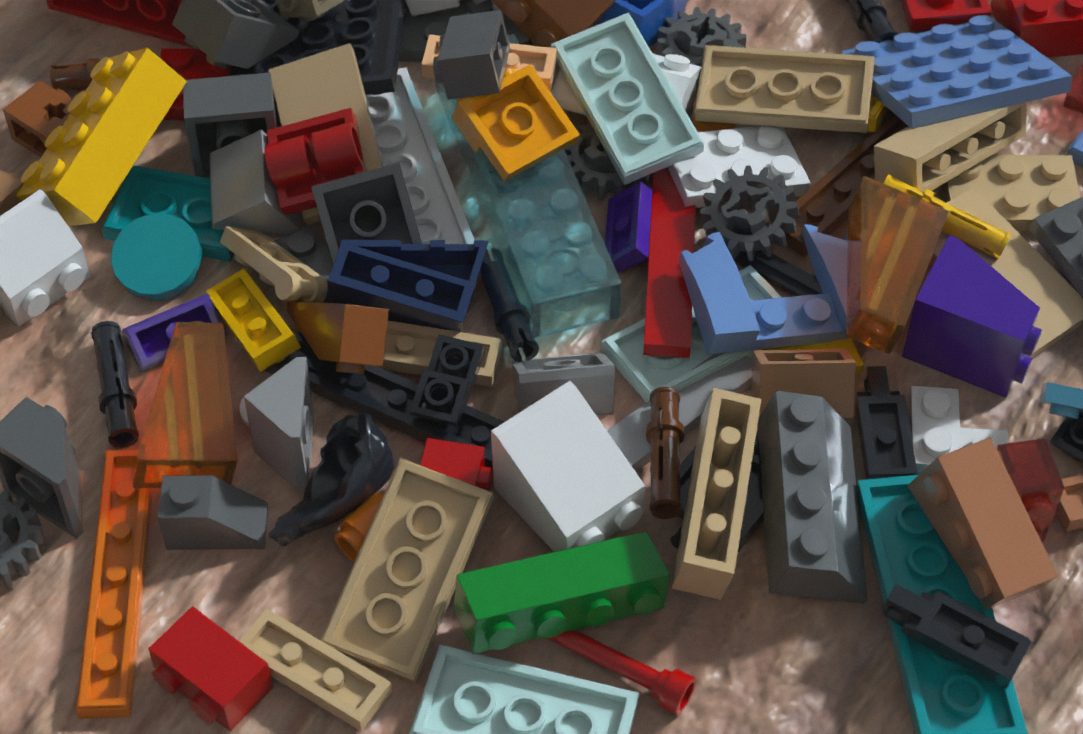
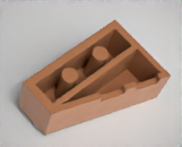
(983, 523)

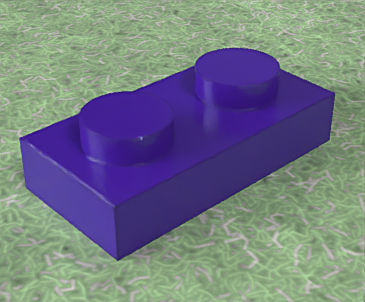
(629, 226)

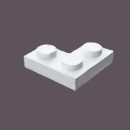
(936, 425)

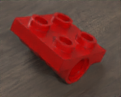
(311, 155)

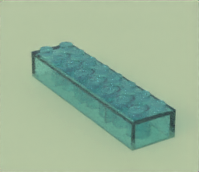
(545, 237)

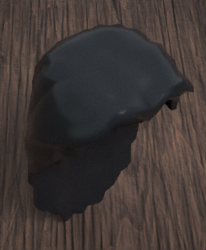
(351, 470)

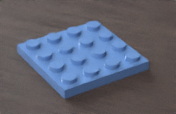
(959, 71)

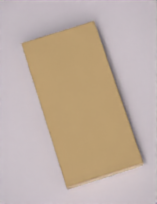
(323, 86)
(785, 88)
(1027, 270)
(407, 570)

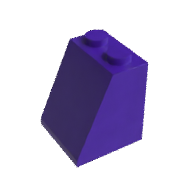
(972, 322)

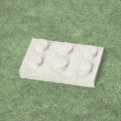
(735, 150)

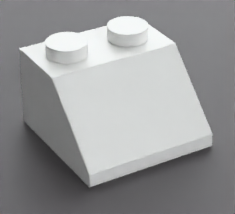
(37, 258)

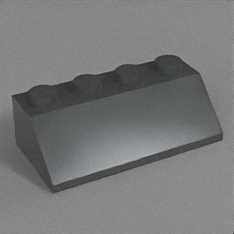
(810, 500)

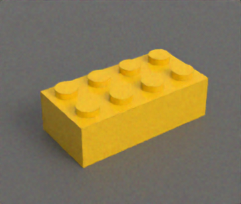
(103, 134)

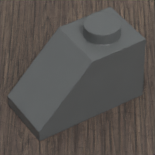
(210, 515)

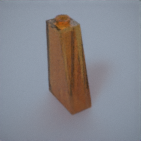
(887, 259)
(191, 411)

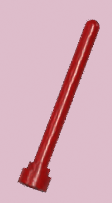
(670, 688)

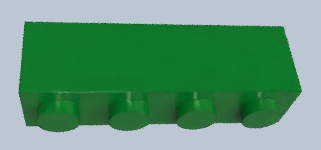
(560, 592)

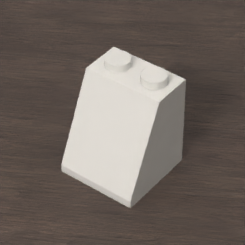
(565, 472)

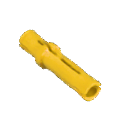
(960, 223)

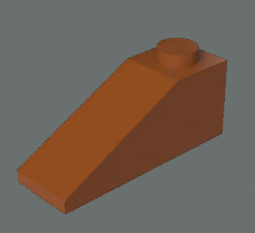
(343, 333)

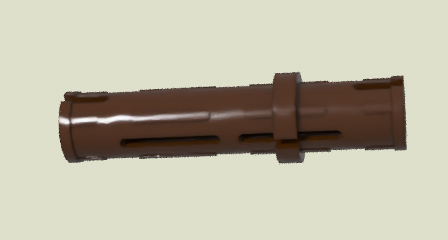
(665, 436)

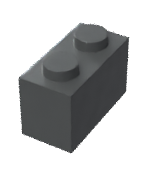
(472, 55)

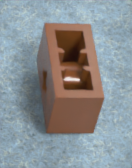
(36, 116)

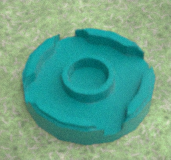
(156, 256)

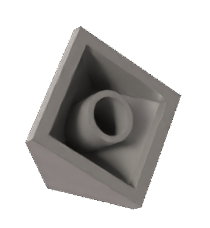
(244, 190)
(589, 372)
(283, 422)

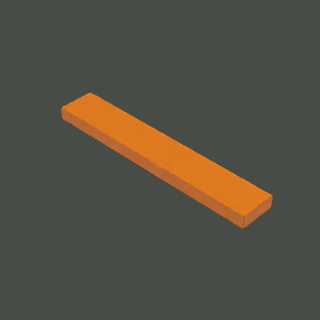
(115, 592)

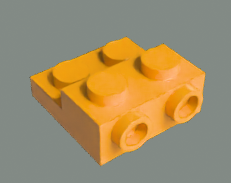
(517, 124)

